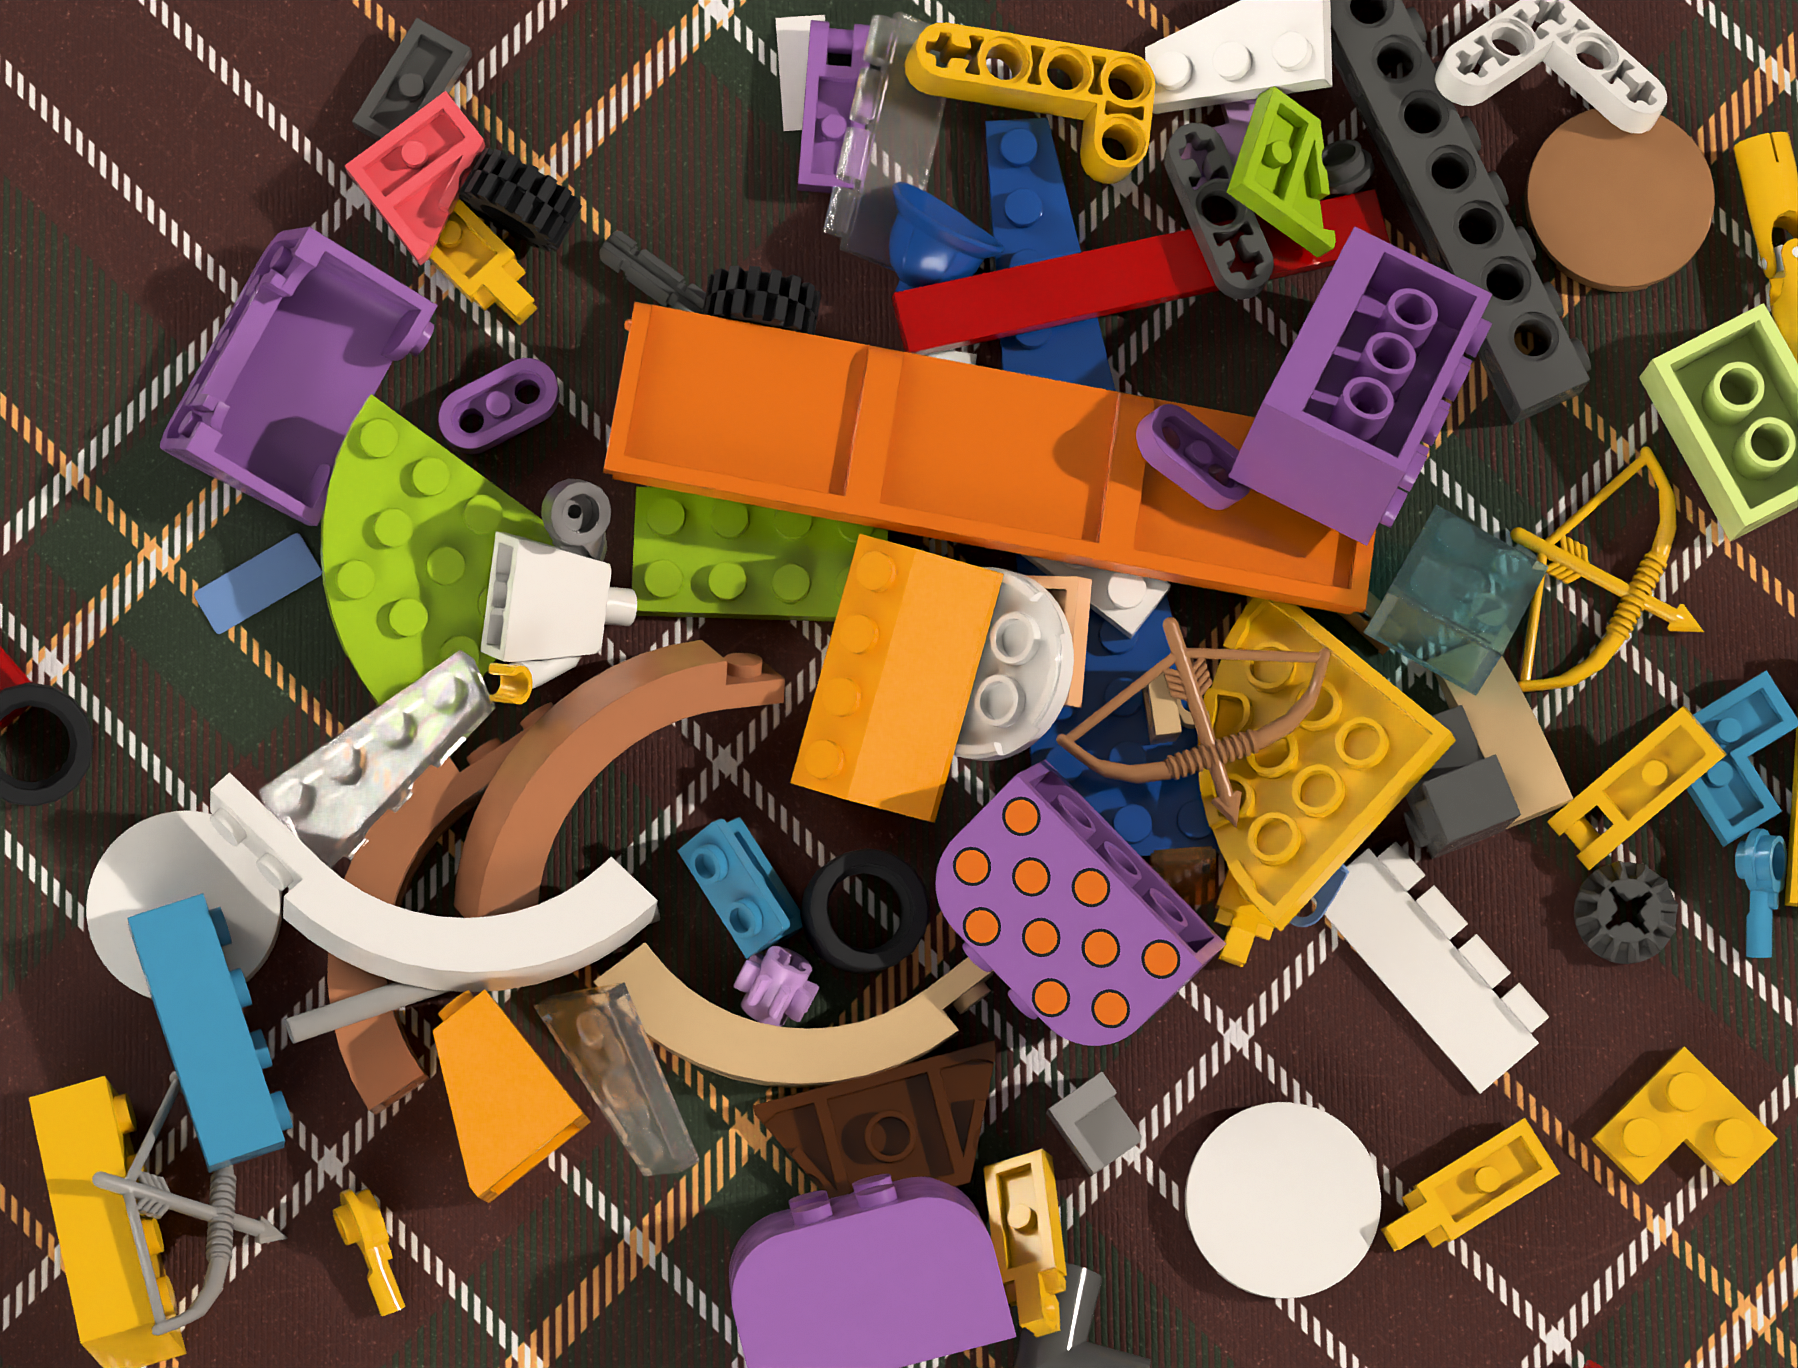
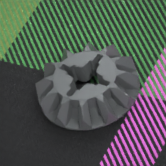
(1595, 907)

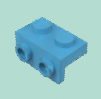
(742, 886)

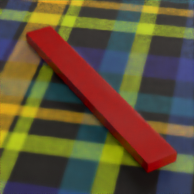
(1103, 281)

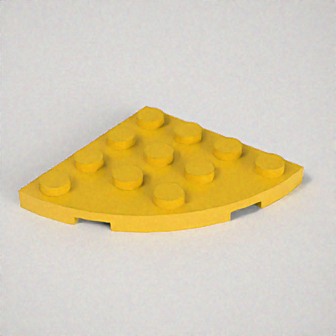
(1326, 781)

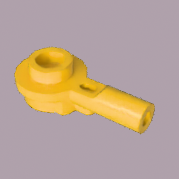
(362, 1222)

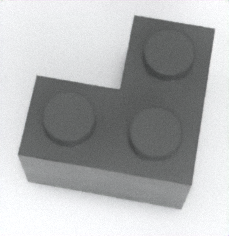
(1461, 794)

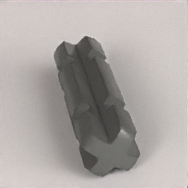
(651, 274)

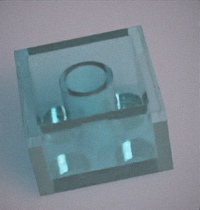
(1456, 600)

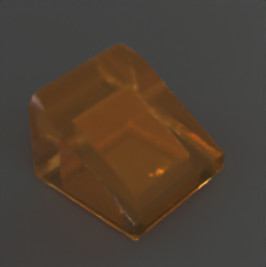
(1187, 872)

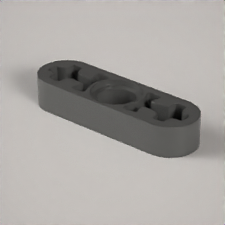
(1251, 245)

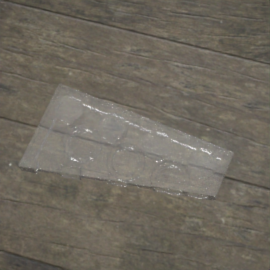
(373, 764)

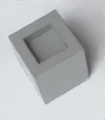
(1094, 1124)

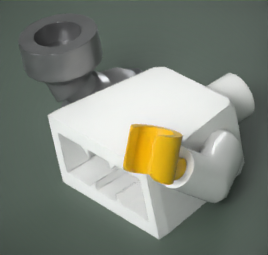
(552, 600)

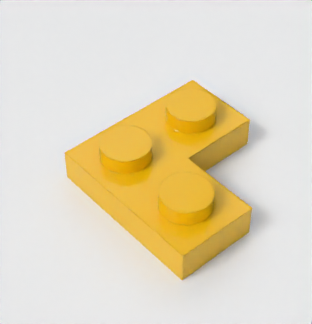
(1689, 1107)

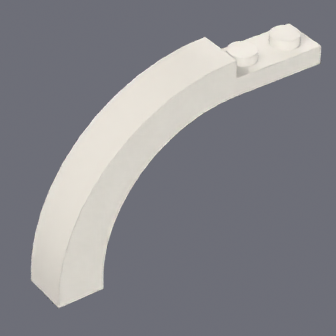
(427, 948)

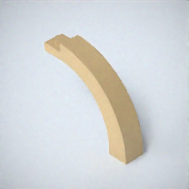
(791, 1056)

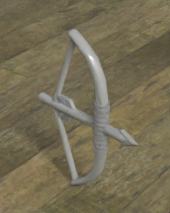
(156, 1199)

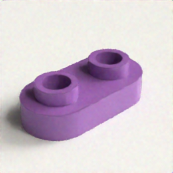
(497, 403)
(1190, 456)

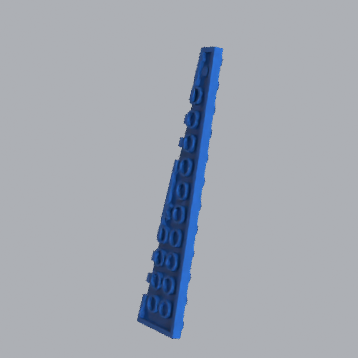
(1037, 225)

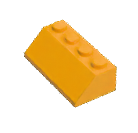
(896, 678)

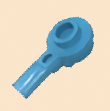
(1763, 866)

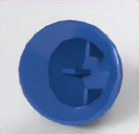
(934, 240)

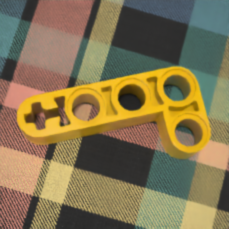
(1032, 90)

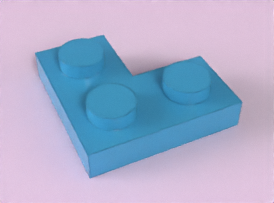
(1742, 724)

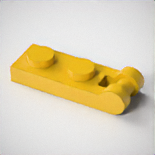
(1639, 785)

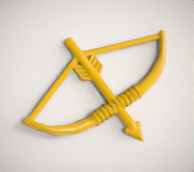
(1572, 563)

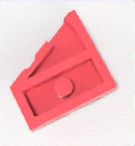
(418, 171)

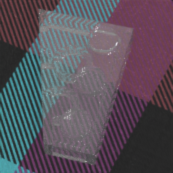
(620, 1070)

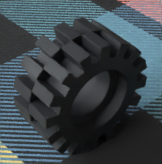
(520, 199)
(762, 298)

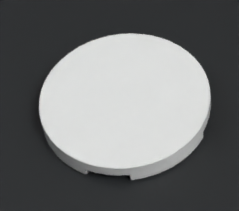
(1020, 672)
(171, 861)
(1283, 1200)

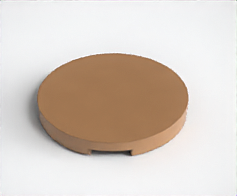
(1619, 203)

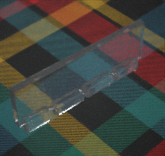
(892, 149)

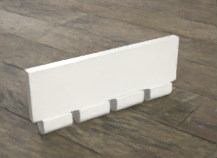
(1434, 981)

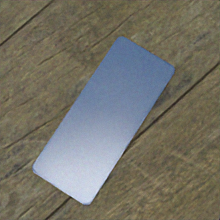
(257, 583)

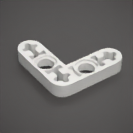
(1556, 44)

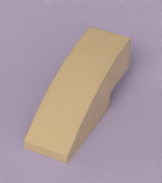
(1511, 731)

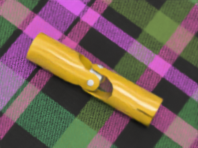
(1771, 198)

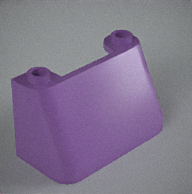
(295, 371)

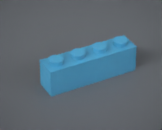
(207, 1032)

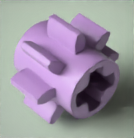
(776, 986)

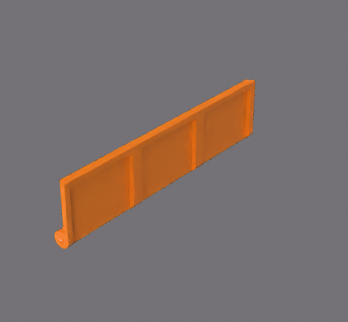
(950, 458)

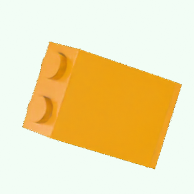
(500, 1095)

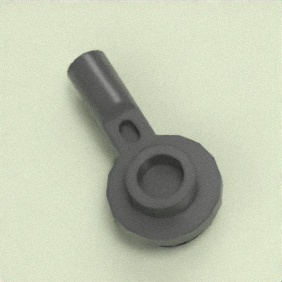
(1347, 166)

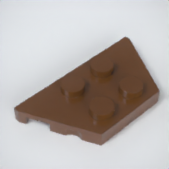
(896, 1122)

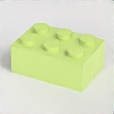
(1734, 417)

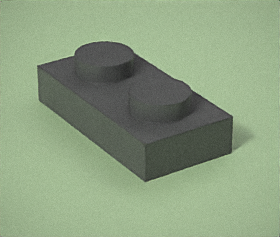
(416, 74)

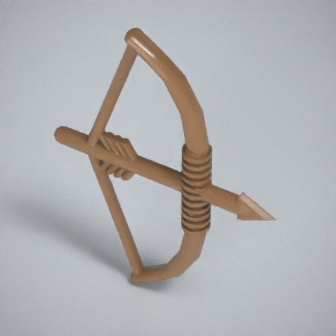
(1189, 684)

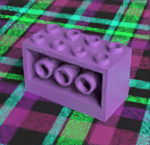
(1364, 388)

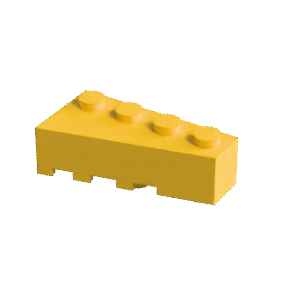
(79, 1134)

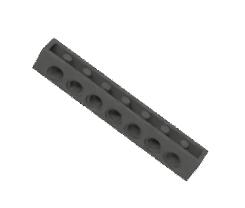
(1521, 381)

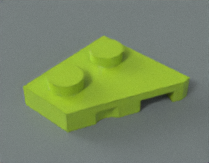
(1283, 170)

